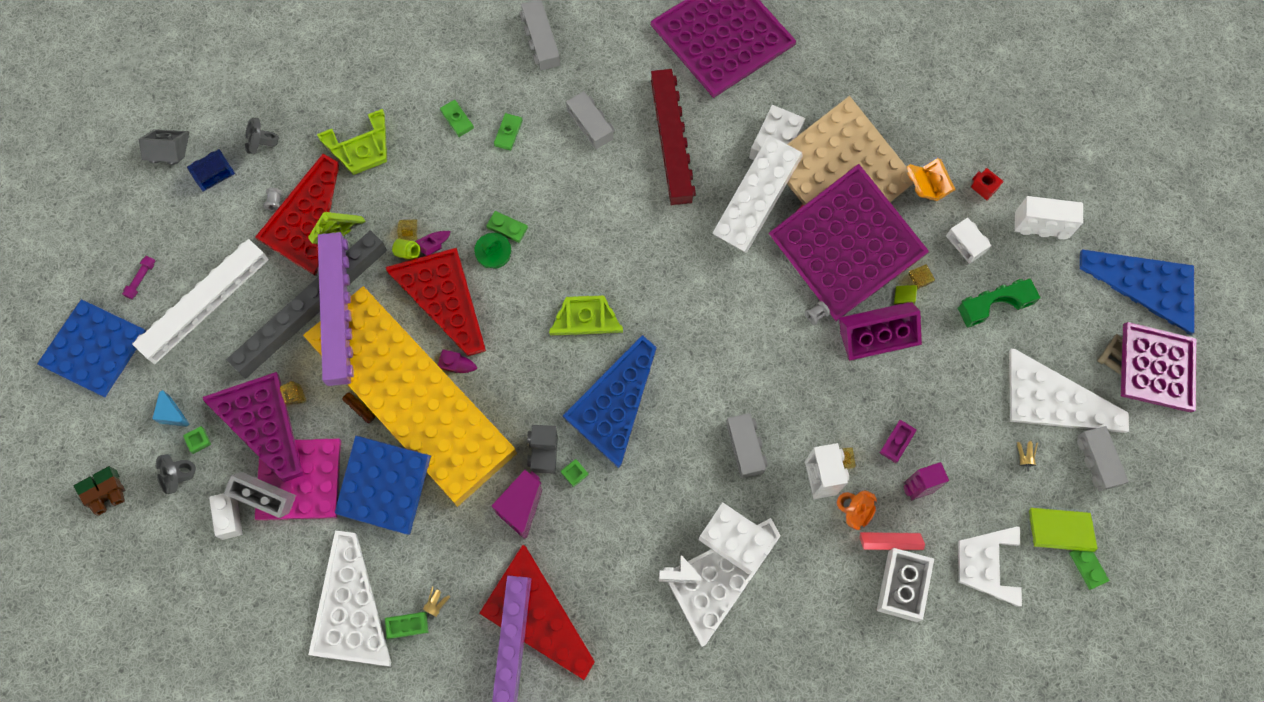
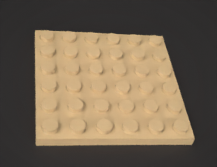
(839, 144)

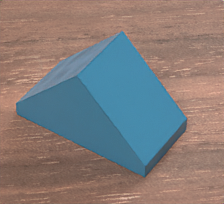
(168, 412)

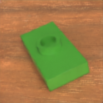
(456, 118)
(508, 131)
(406, 625)

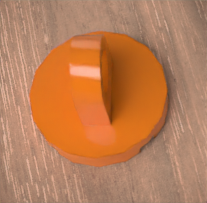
(860, 509)

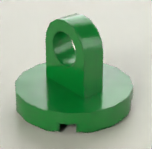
(492, 250)

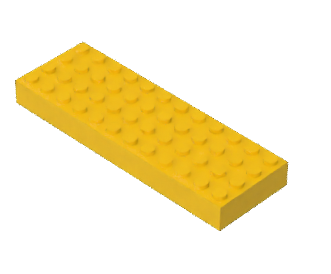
(419, 401)

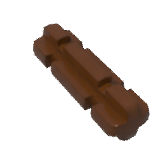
(358, 407)

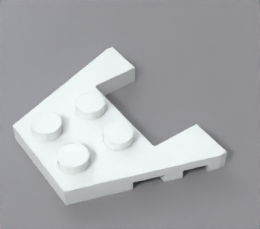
(980, 564)

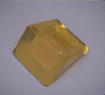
(407, 229)
(292, 393)

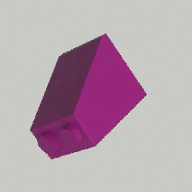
(520, 502)

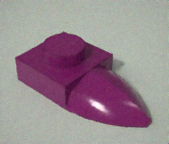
(432, 242)
(455, 362)

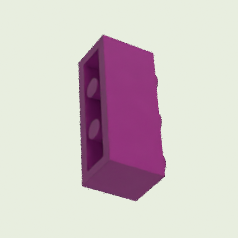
(925, 481)

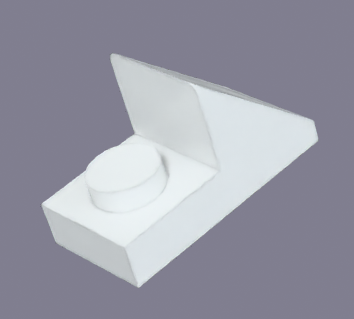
(686, 574)

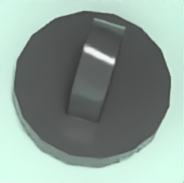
(257, 136)
(170, 473)

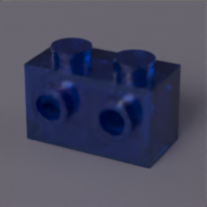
(210, 170)

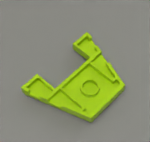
(363, 150)

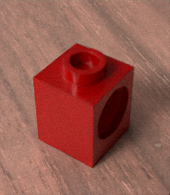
(988, 177)

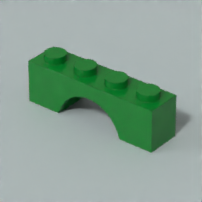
(1019, 294)

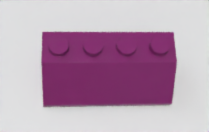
(881, 330)

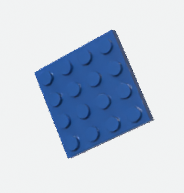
(92, 348)
(382, 484)

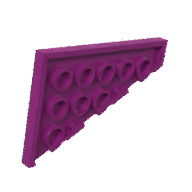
(262, 421)

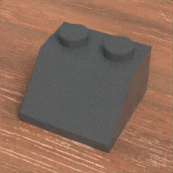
(164, 146)

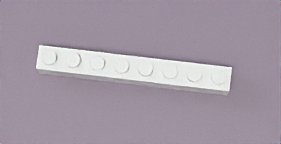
(200, 301)

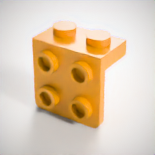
(931, 180)

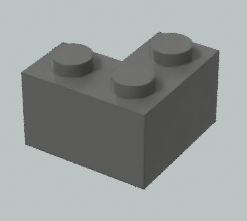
(543, 441)

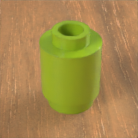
(405, 249)

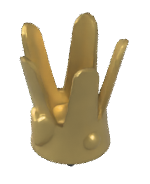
(1029, 459)
(431, 606)

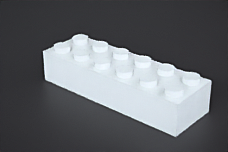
(757, 193)

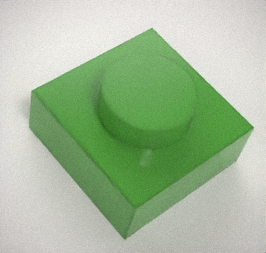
(197, 439)
(574, 473)

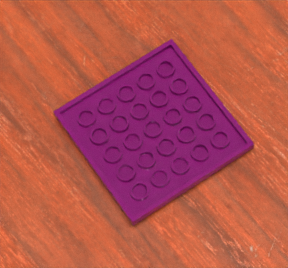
(722, 39)
(848, 242)

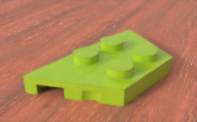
(334, 223)
(585, 316)

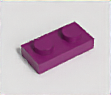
(898, 441)

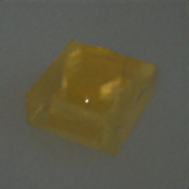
(921, 276)
(849, 460)

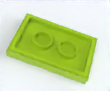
(1062, 529)

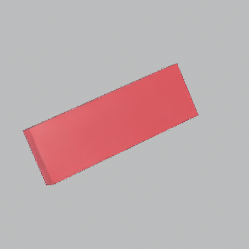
(888, 541)

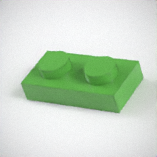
(507, 226)
(1089, 568)

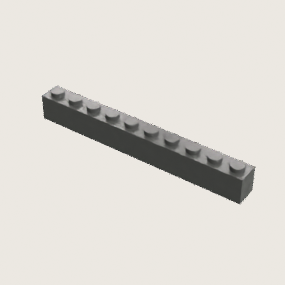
(300, 310)

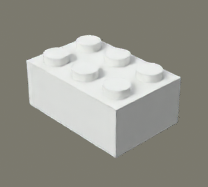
(779, 124)
(1048, 217)
(826, 471)
(736, 538)
(905, 585)

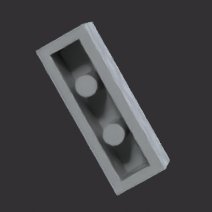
(590, 120)
(746, 445)
(1102, 458)
(260, 494)

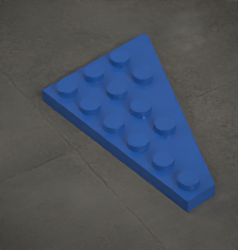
(1156, 284)
(611, 405)

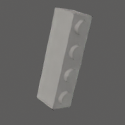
(540, 35)

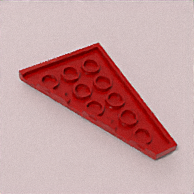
(297, 216)
(442, 292)
(547, 623)

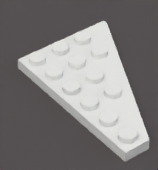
(1051, 399)
(720, 586)
(347, 613)

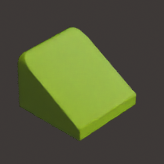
(905, 294)

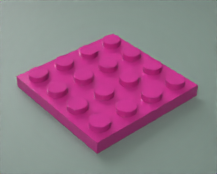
(317, 488)

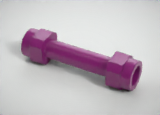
(146, 264)

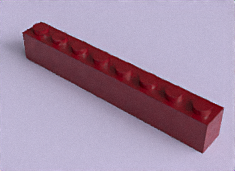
(671, 137)

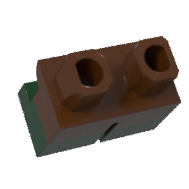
(99, 489)

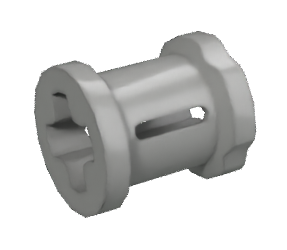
(273, 199)
(817, 312)

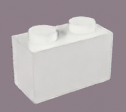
(968, 240)
(225, 516)

